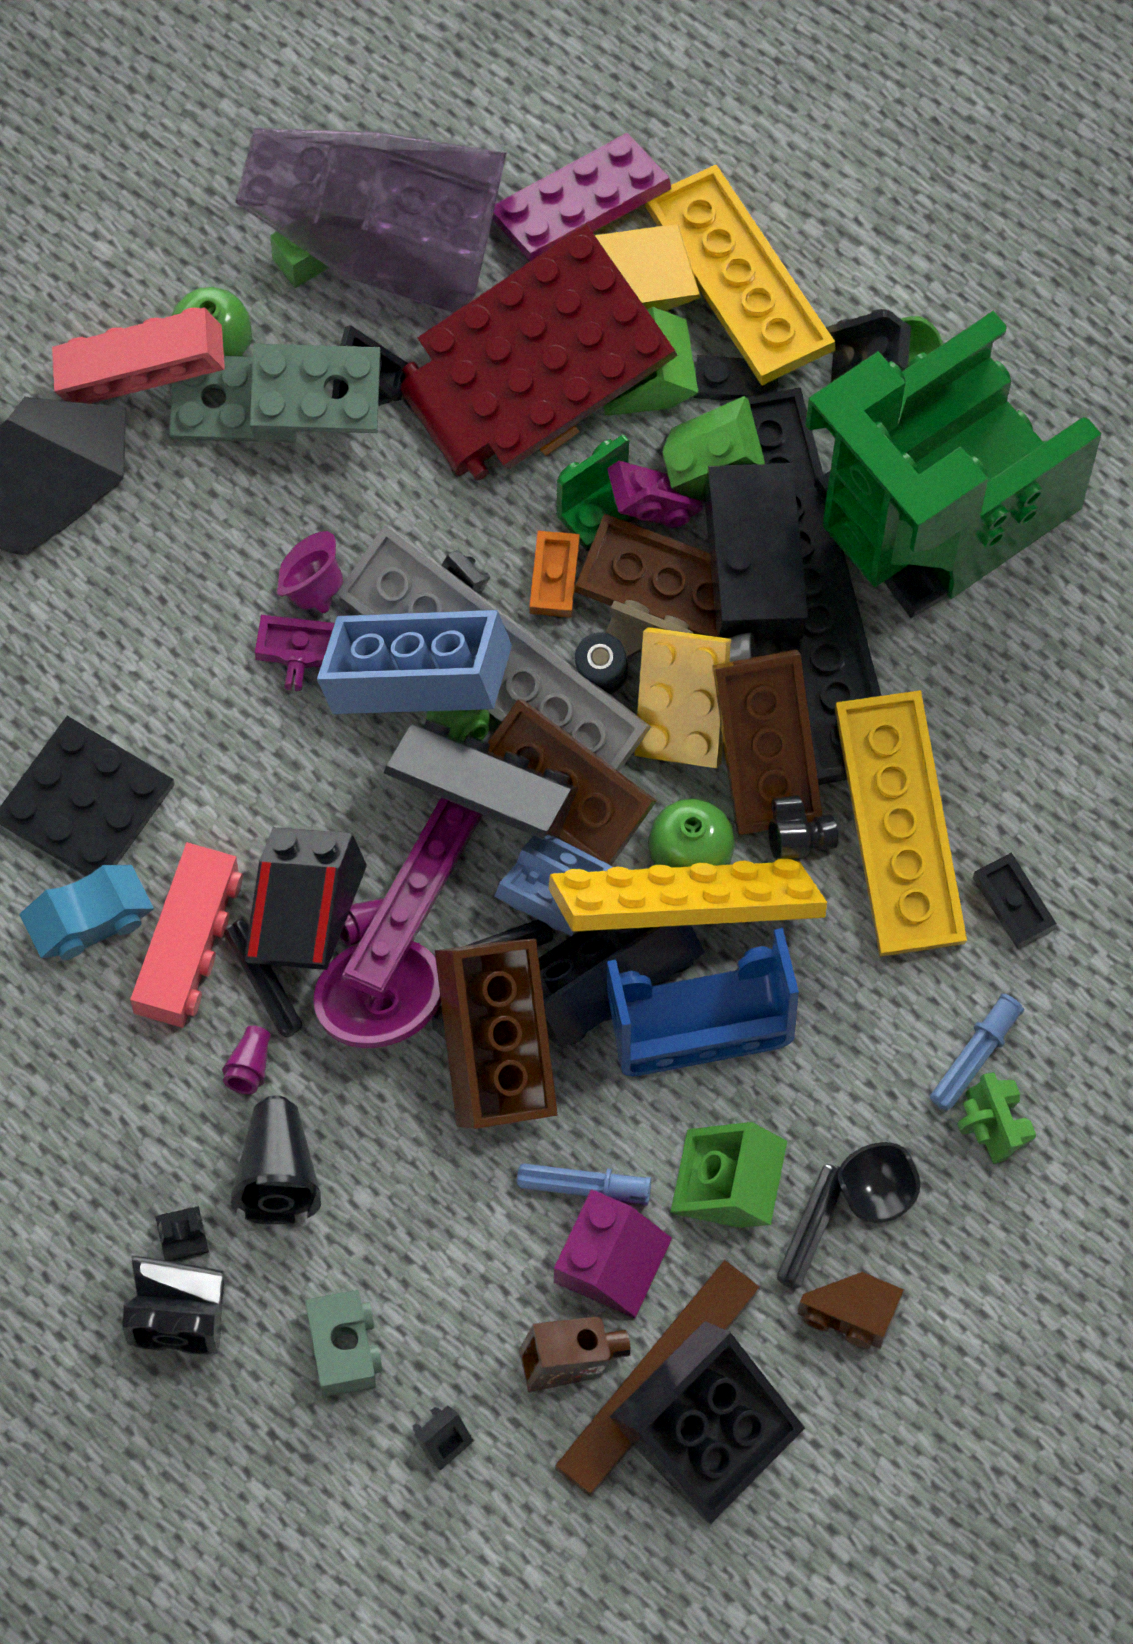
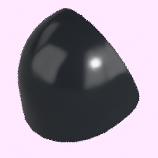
(879, 1182)

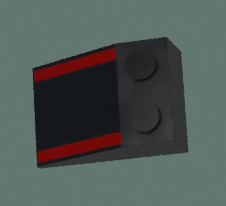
(303, 897)

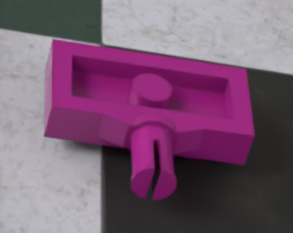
(294, 644)

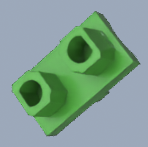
(991, 1119)

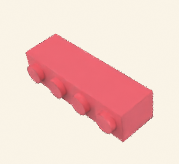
(138, 357)
(185, 935)

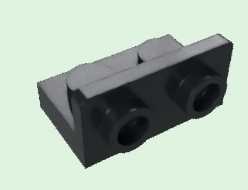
(866, 335)

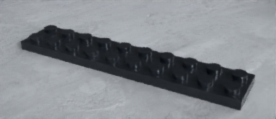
(834, 641)

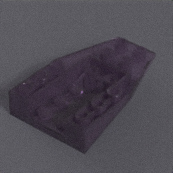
(378, 206)

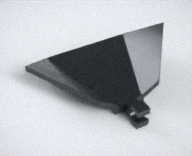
(55, 466)

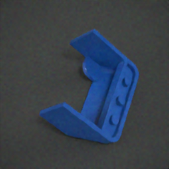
(705, 1015)

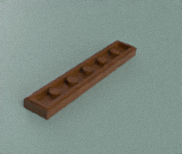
(602, 1442)

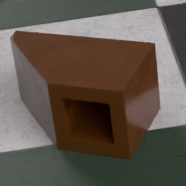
(854, 1306)

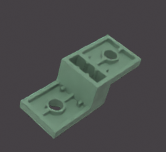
(281, 394)

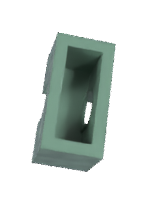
(343, 1369)

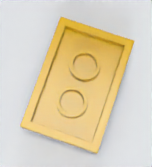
(681, 697)

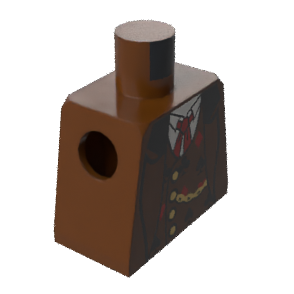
(569, 1352)

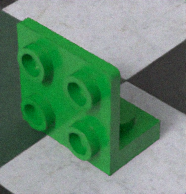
(587, 492)

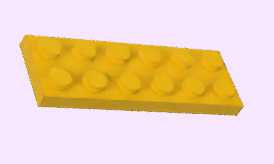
(742, 276)
(900, 823)
(686, 895)

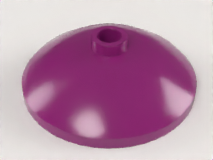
(361, 1018)

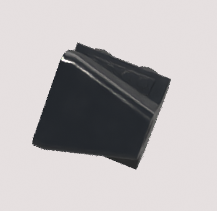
(174, 1307)

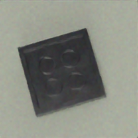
(84, 799)

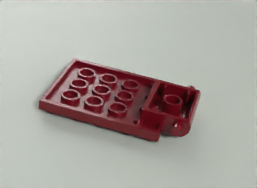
(533, 357)

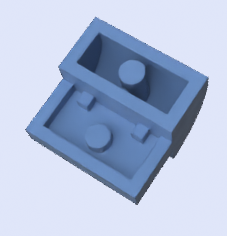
(528, 881)

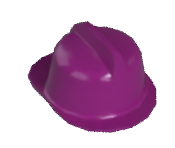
(311, 572)

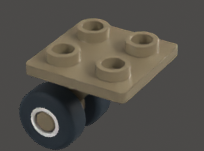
(604, 656)

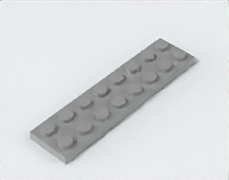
(404, 579)

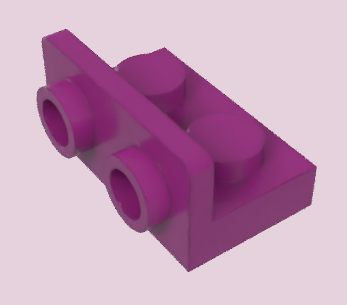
(649, 496)

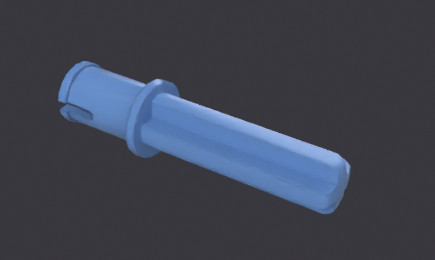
(987, 1037)
(578, 1182)

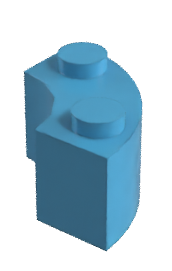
(86, 911)

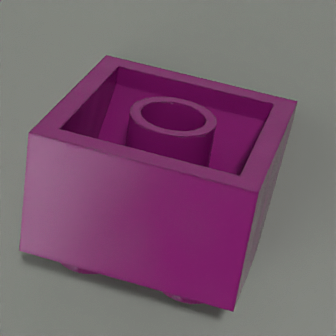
(611, 1254)

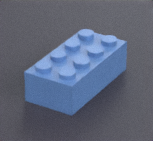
(415, 662)

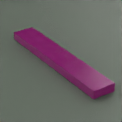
(410, 898)

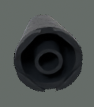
(275, 1167)

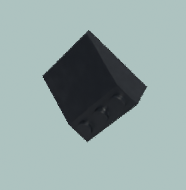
(708, 1420)

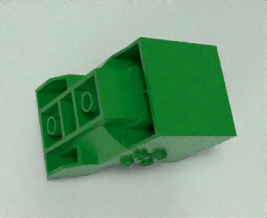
(942, 464)

